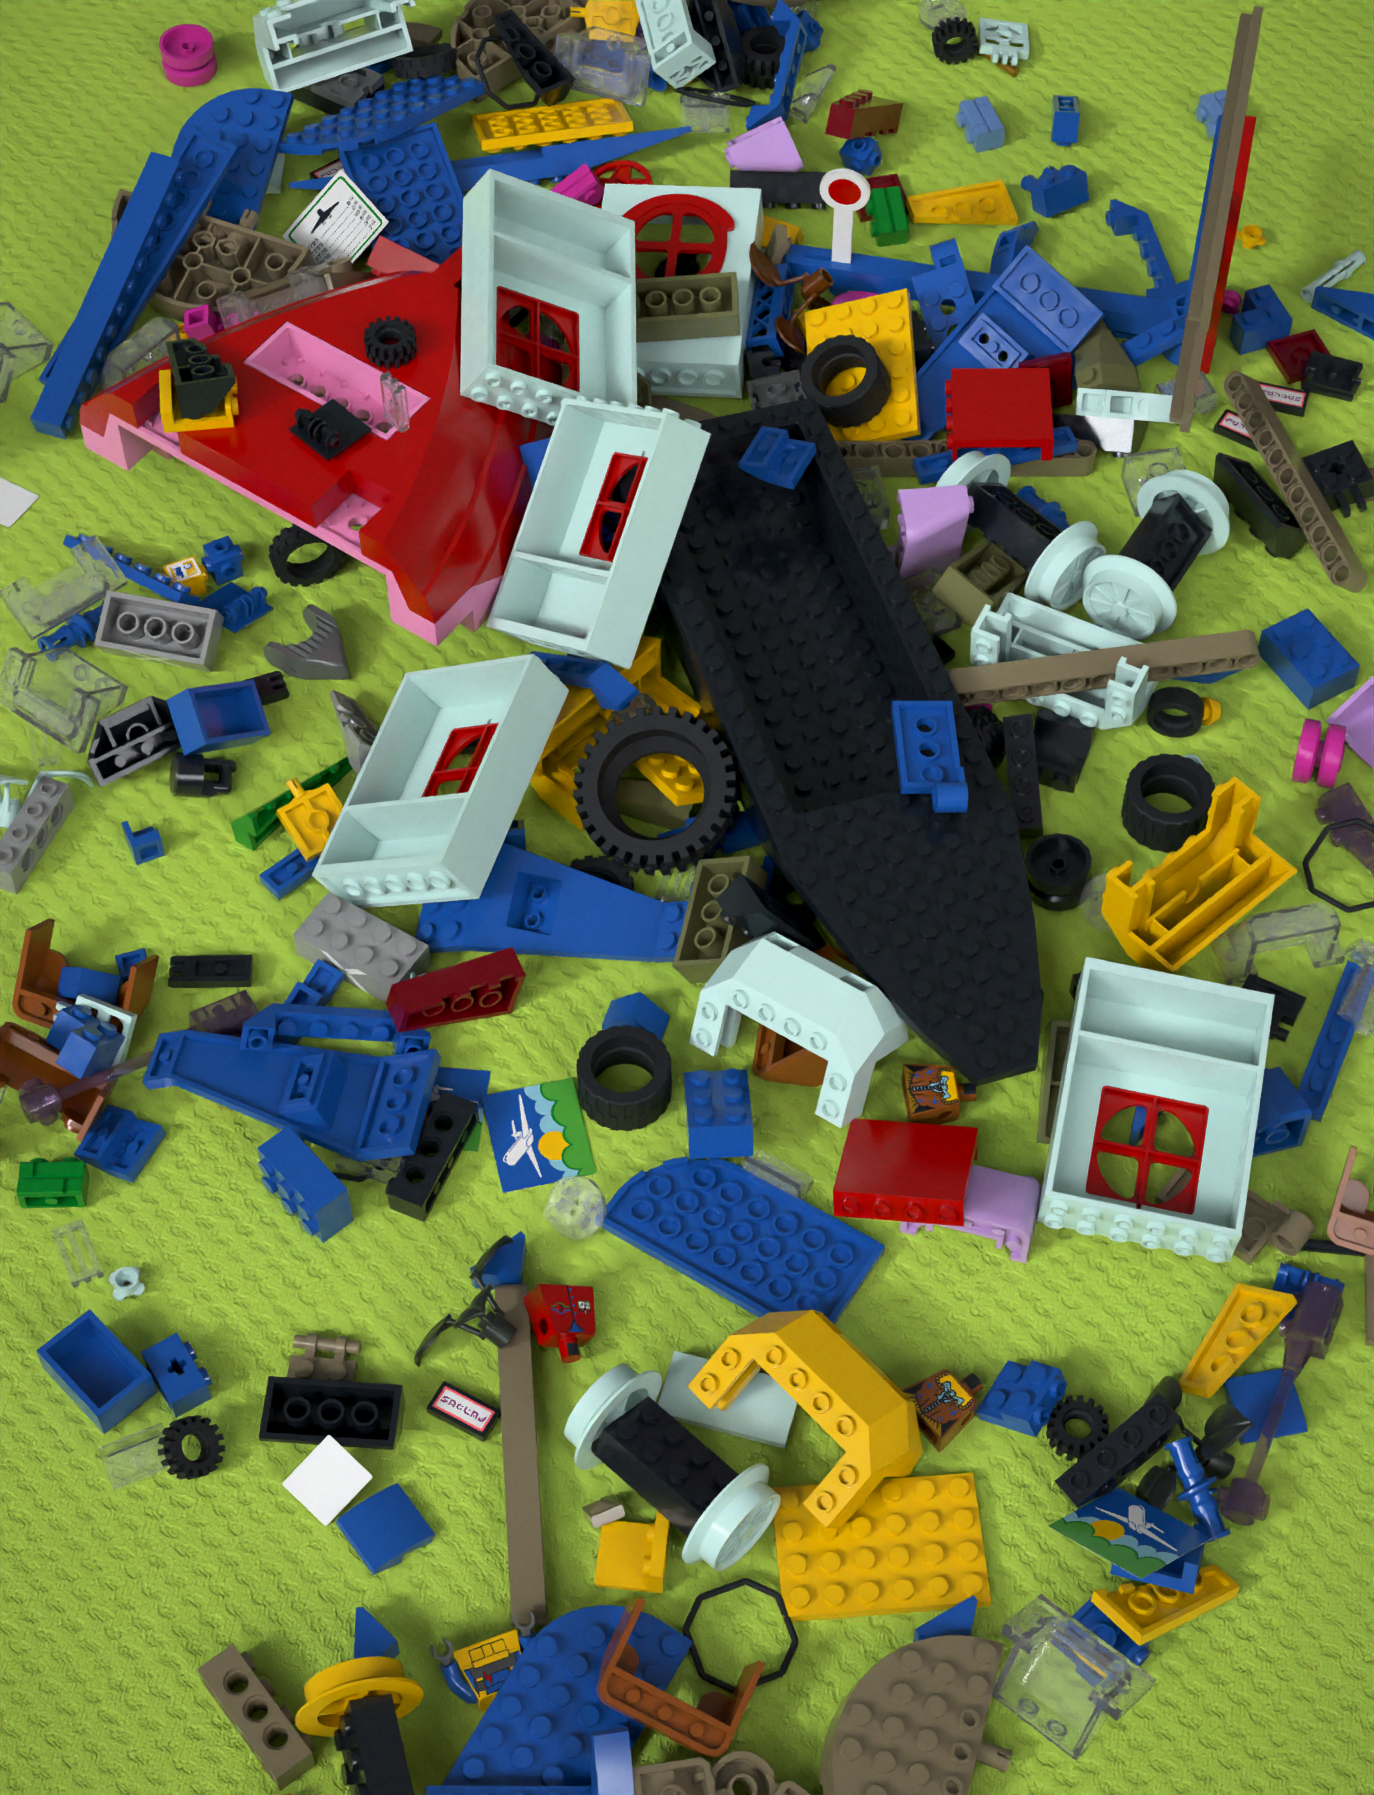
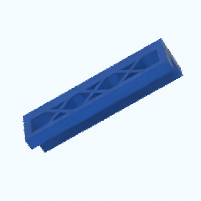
(777, 304)

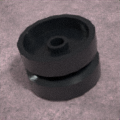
(1057, 871)

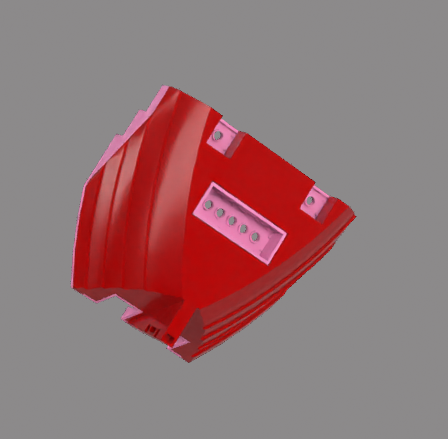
(431, 500)

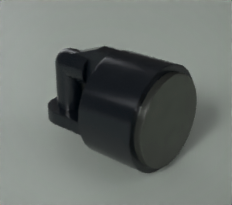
(188, 776)

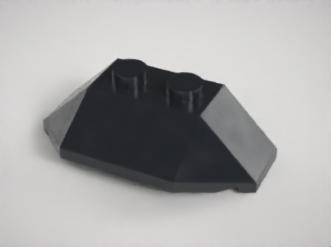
(717, 25)
(132, 739)

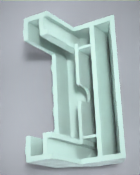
(323, 43)
(1033, 630)
(809, 1004)

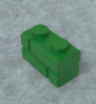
(888, 216)
(53, 1183)

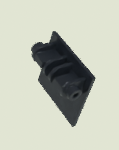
(328, 429)

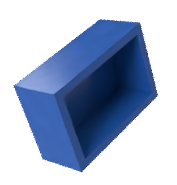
(1308, 658)
(218, 717)
(718, 1114)
(304, 1185)
(97, 1371)

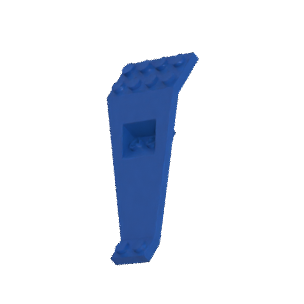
(1024, 313)
(573, 916)
(328, 1097)

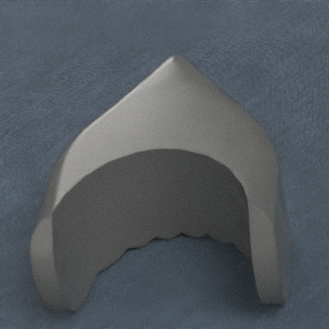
(316, 658)

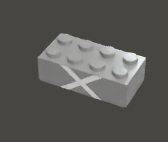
(159, 631)
(360, 946)

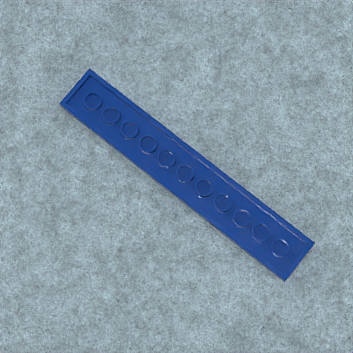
(206, 165)

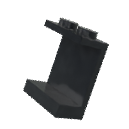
(1060, 749)

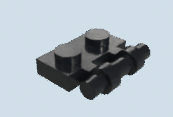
(1285, 1008)

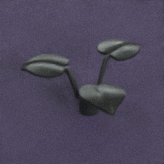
(493, 1326)
(1220, 1431)

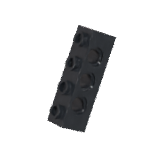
(1023, 774)
(418, 1198)
(1121, 1452)

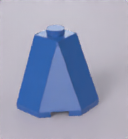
(1281, 1115)

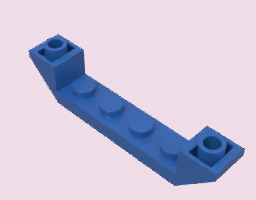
(790, 60)
(1130, 220)
(1154, 340)
(607, 684)
(328, 1023)

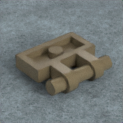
(314, 1367)

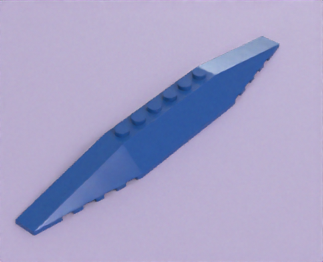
(544, 163)

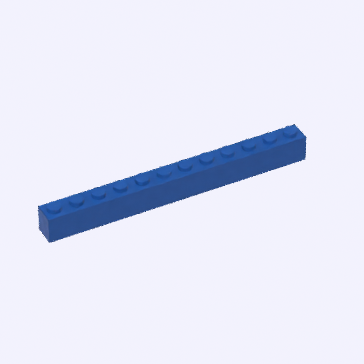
(108, 296)

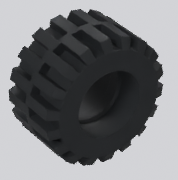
(762, 54)

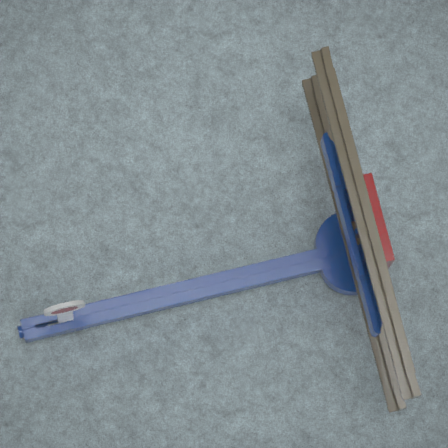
(1125, 313)

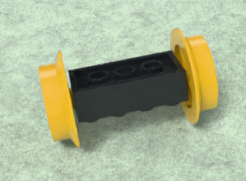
(360, 1709)

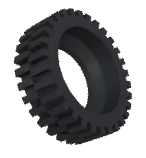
(644, 737)

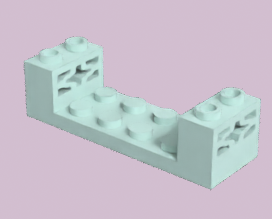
(674, 45)

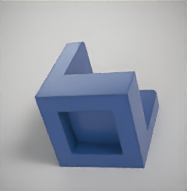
(143, 844)

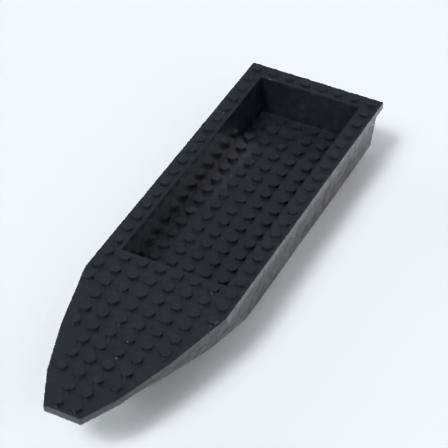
(795, 658)

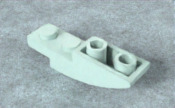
(1123, 405)

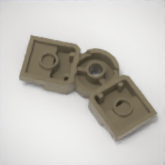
(699, 1778)

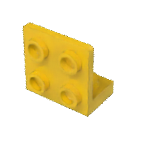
(633, 1555)

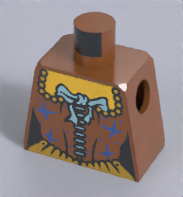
(933, 1093)
(944, 1405)

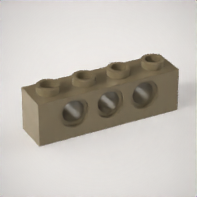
(281, 1763)

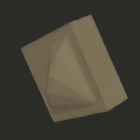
(603, 1511)

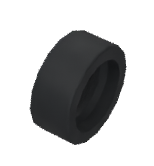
(1172, 725)

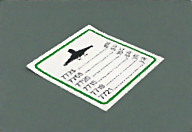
(337, 222)

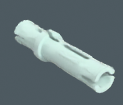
(1352, 262)

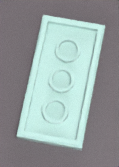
(759, 1412)

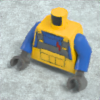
(481, 1668)

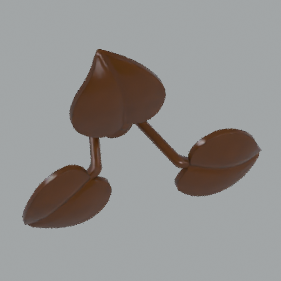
(811, 289)

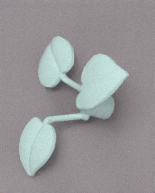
(10, 807)

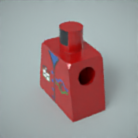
(562, 1317)

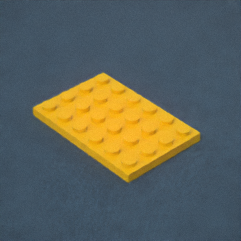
(547, 124)
(887, 326)
(900, 1552)

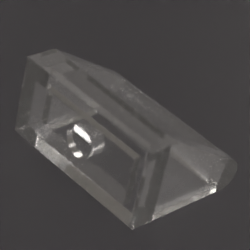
(811, 92)

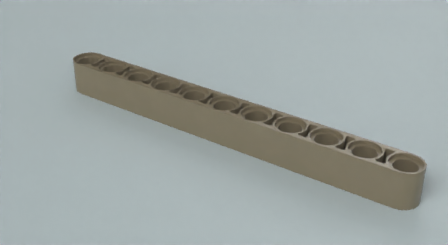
(896, 458)
(1295, 482)
(1094, 668)
(521, 1461)

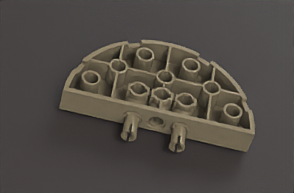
(542, 17)
(219, 261)
(916, 1722)

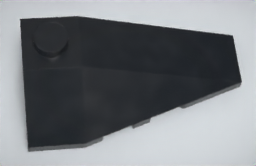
(535, 62)

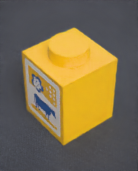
(188, 573)

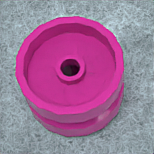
(188, 55)
(1318, 753)

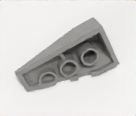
(355, 727)

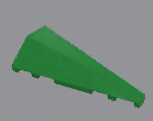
(262, 821)

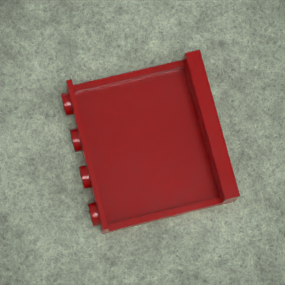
(999, 409)
(905, 1172)

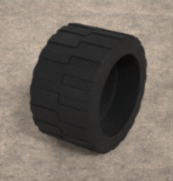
(830, 359)
(1173, 776)
(624, 1046)

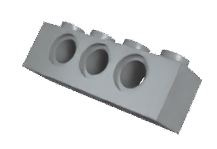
(33, 831)

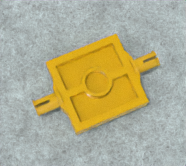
(610, 14)
(310, 817)

